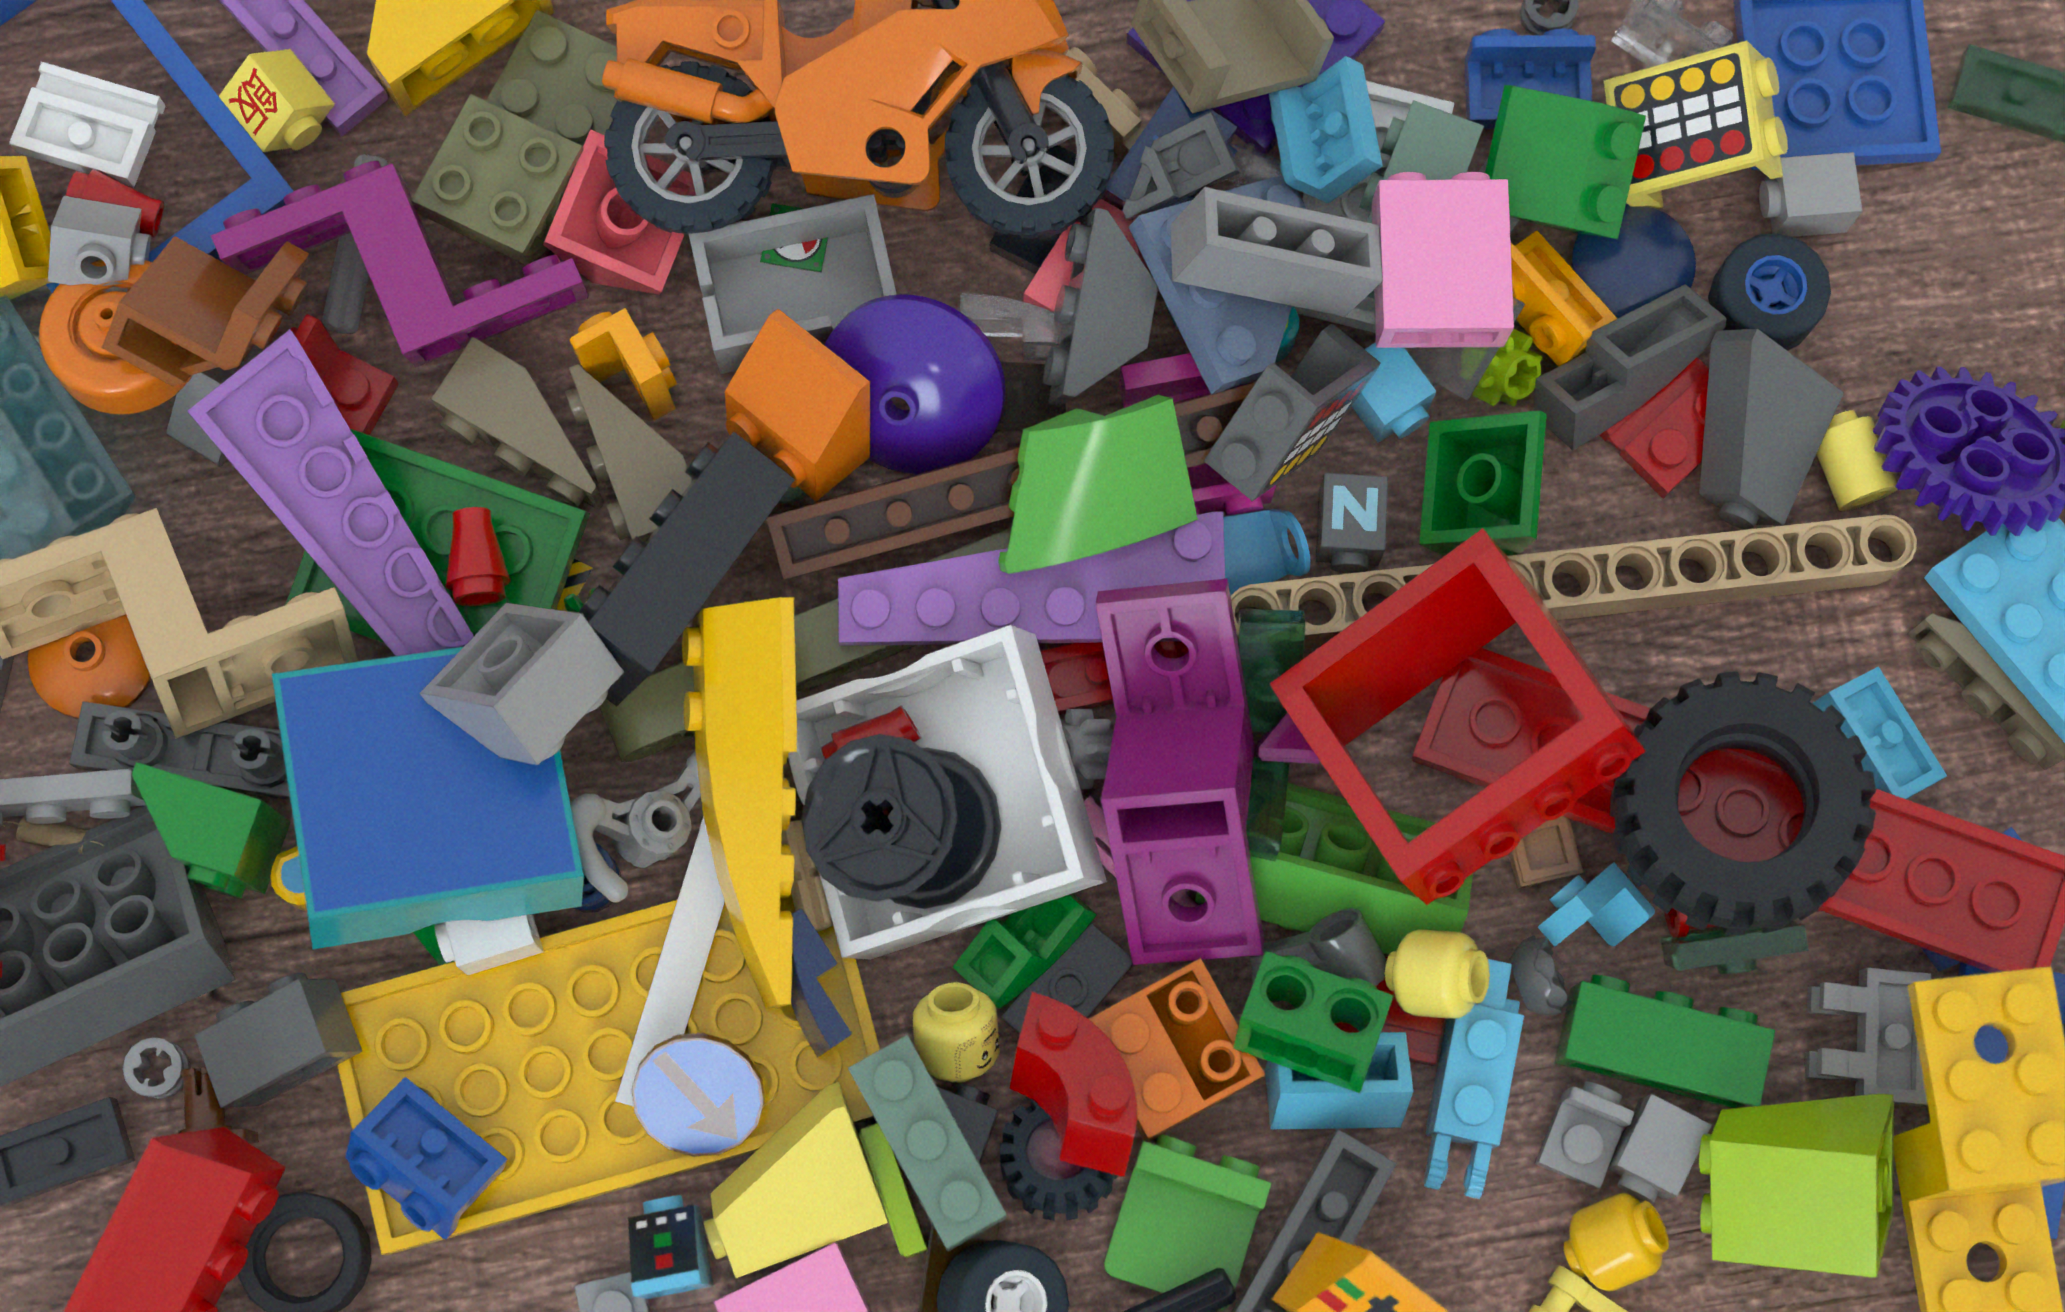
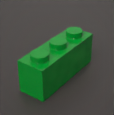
(1665, 1043)

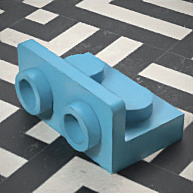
(1892, 741)

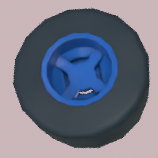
(1782, 274)

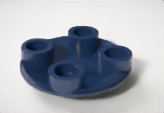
(1639, 266)

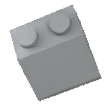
(525, 681)

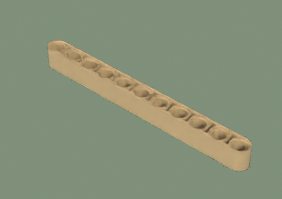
(1654, 559)

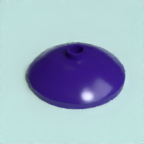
(934, 363)

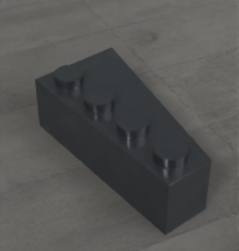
(683, 558)

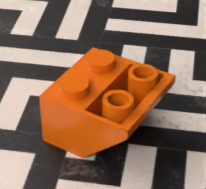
(1178, 1048)

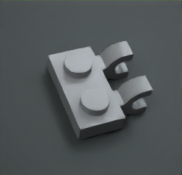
(1886, 1036)

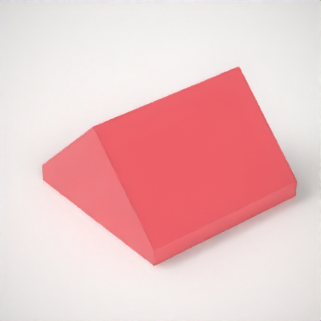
(605, 234)

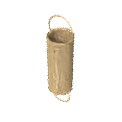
(48, 834)

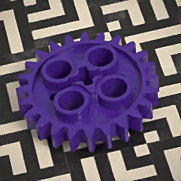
(1974, 450)

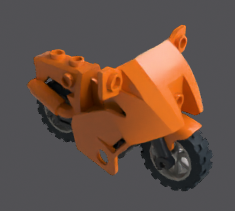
(849, 105)

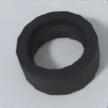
(353, 1270)

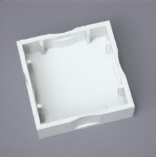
(999, 714)

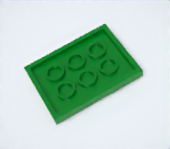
(533, 531)

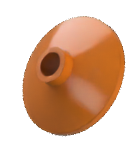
(111, 677)

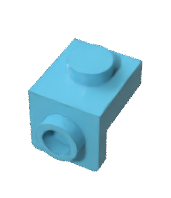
(1606, 902)

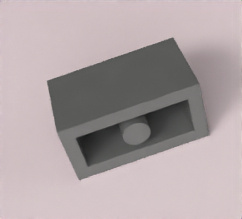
(277, 1041)

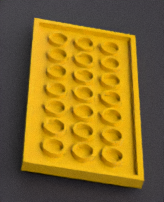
(542, 1048)

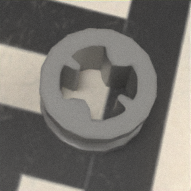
(138, 1061)

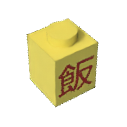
(277, 101)

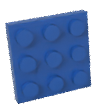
(1848, 76)

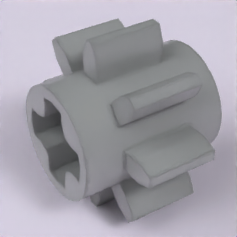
(1088, 744)

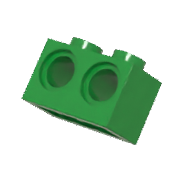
(1307, 1035)

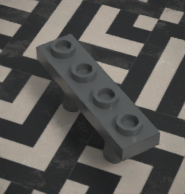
(221, 755)

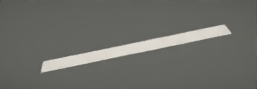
(680, 960)

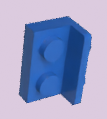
(422, 1158)

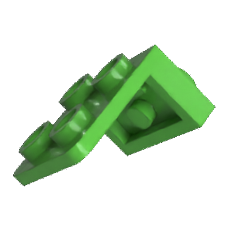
(1184, 1217)

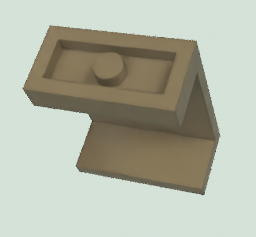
(1233, 47)

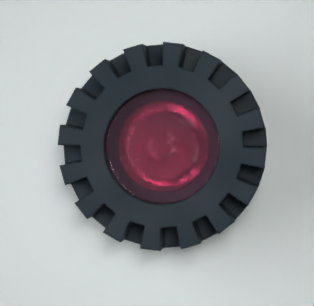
(1037, 1176)

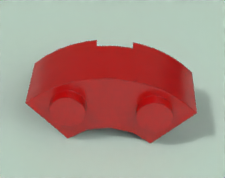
(1079, 1082)

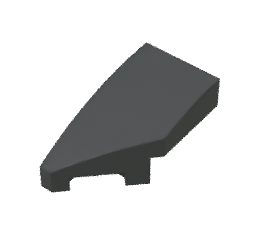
(1181, 166)

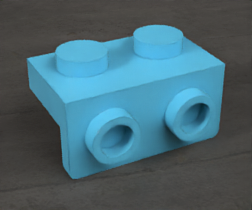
(1326, 132)

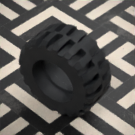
(1795, 737)

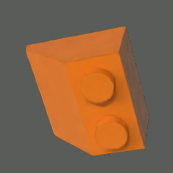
(800, 406)

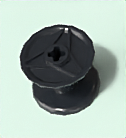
(900, 822)

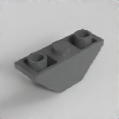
(1103, 309)

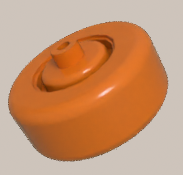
(72, 343)

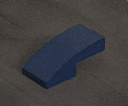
(809, 1001)

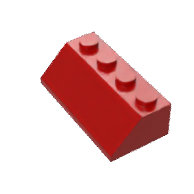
(180, 1225)

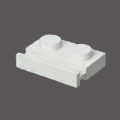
(87, 124)

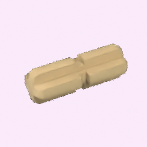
(807, 885)

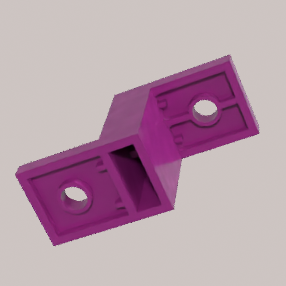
(400, 262)
(1179, 773)

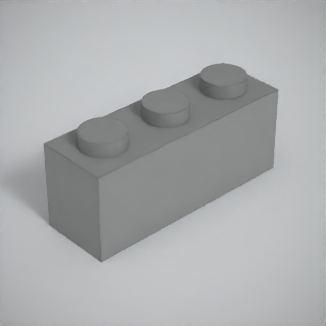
(1275, 252)

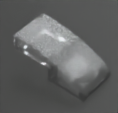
(1013, 318)

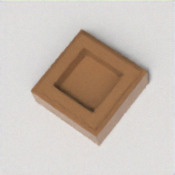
(1546, 855)

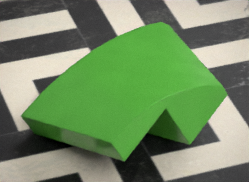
(1097, 484)

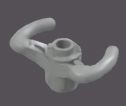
(641, 828)

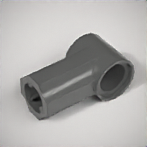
(1335, 945)

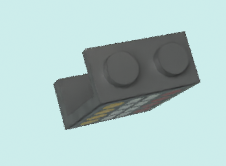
(1291, 417)

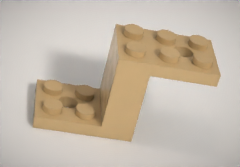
(136, 574)

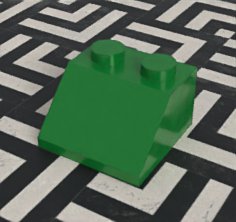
(1565, 160)
(1483, 477)
(214, 831)

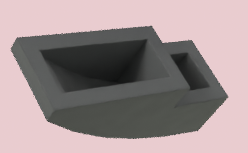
(1625, 365)

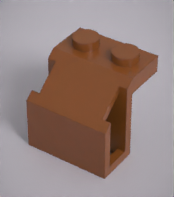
(204, 310)

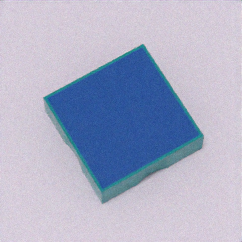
(409, 812)

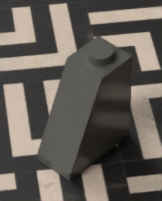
(1760, 427)

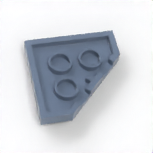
(1224, 331)

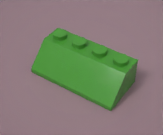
(1335, 865)

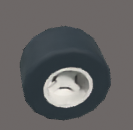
(1012, 1272)

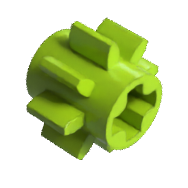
(1511, 372)

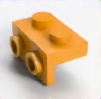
(1558, 304)
(614, 344)

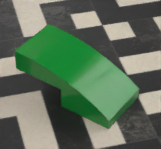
(1018, 951)

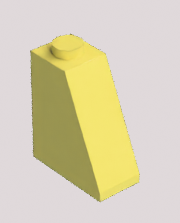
(797, 1190)

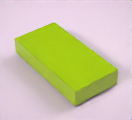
(893, 1192)

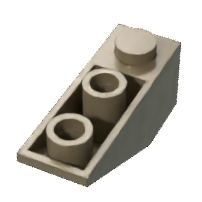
(501, 405)
(627, 454)
(1986, 688)

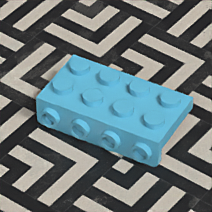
(2014, 605)

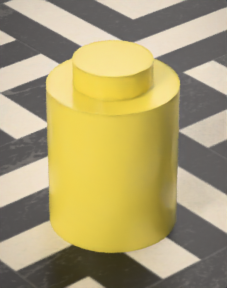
(1852, 463)

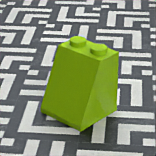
(1802, 1184)

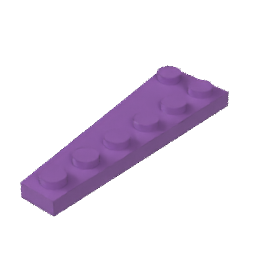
(315, 477)
(971, 596)

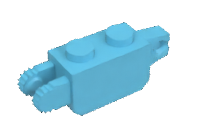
(1474, 1083)

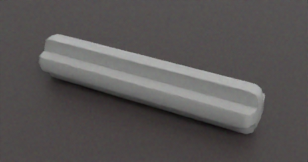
(347, 280)

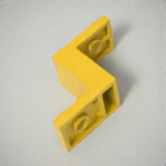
(1988, 1142)

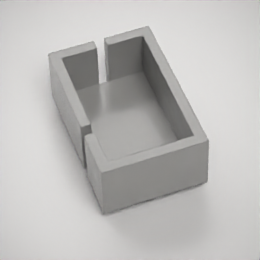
(749, 291)

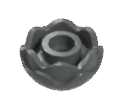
(1537, 977)

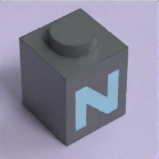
(1351, 521)

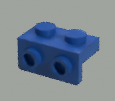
(1547, 63)

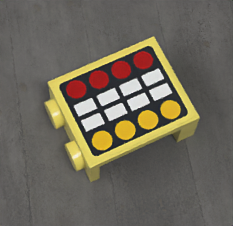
(1701, 119)

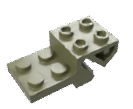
(516, 151)

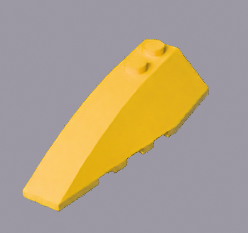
(742, 740)

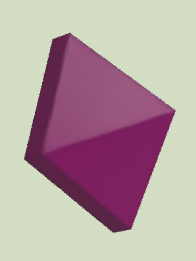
(1285, 744)

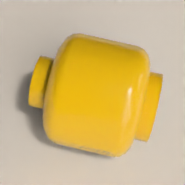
(1616, 1242)

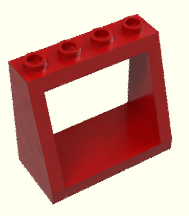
(1404, 649)

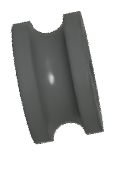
(1538, 25)

